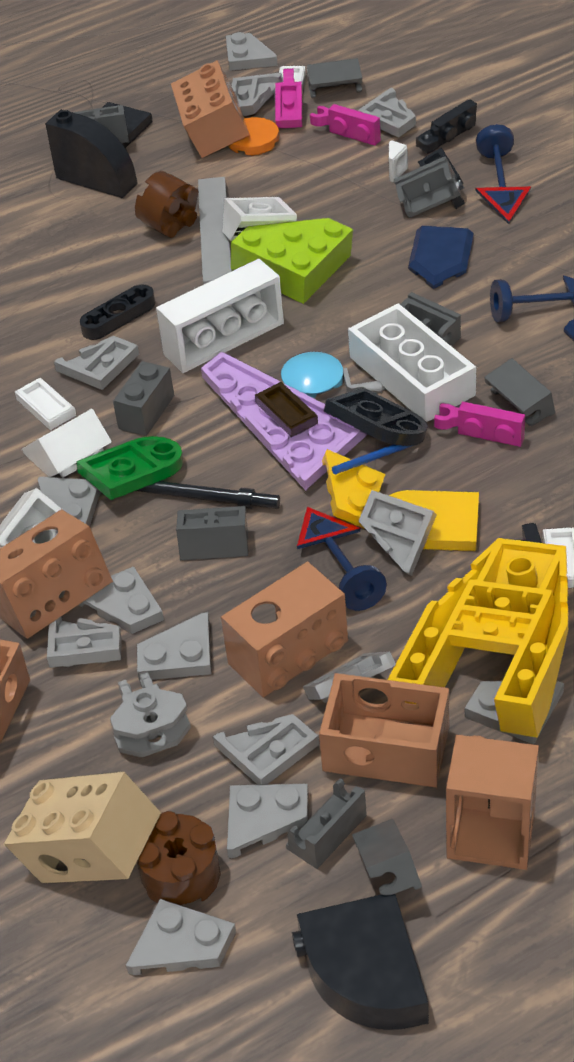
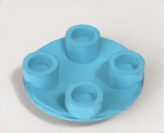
(312, 373)

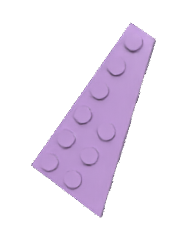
(298, 454)

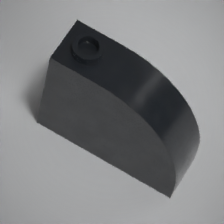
(89, 154)
(364, 962)

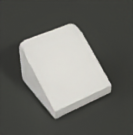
(397, 160)

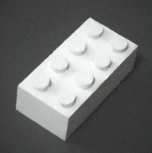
(220, 315)
(412, 361)

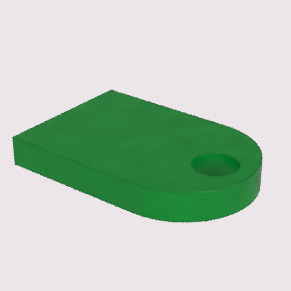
(132, 465)

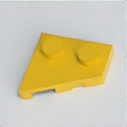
(350, 488)

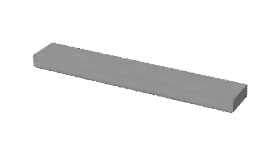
(214, 243)

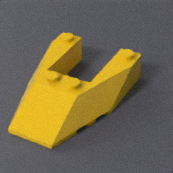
(507, 605)

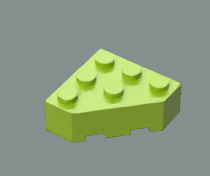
(298, 251)

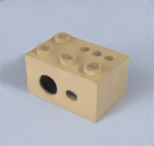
(86, 819)

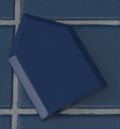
(440, 253)

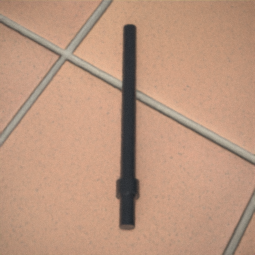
(243, 497)

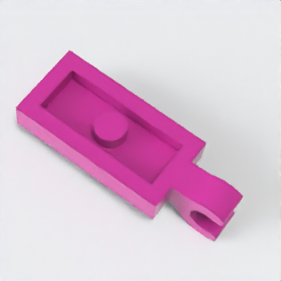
(288, 101)
(348, 123)
(482, 422)

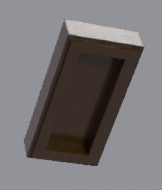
(286, 409)

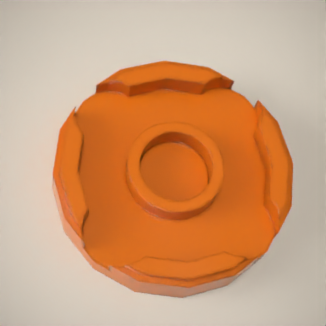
(262, 137)

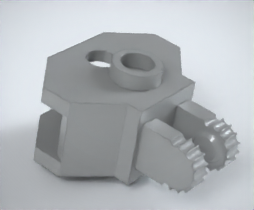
(146, 716)

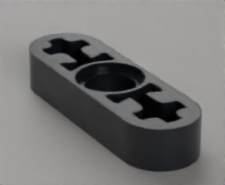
(102, 322)

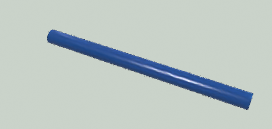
(367, 458)

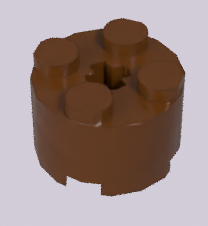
(167, 204)
(179, 860)

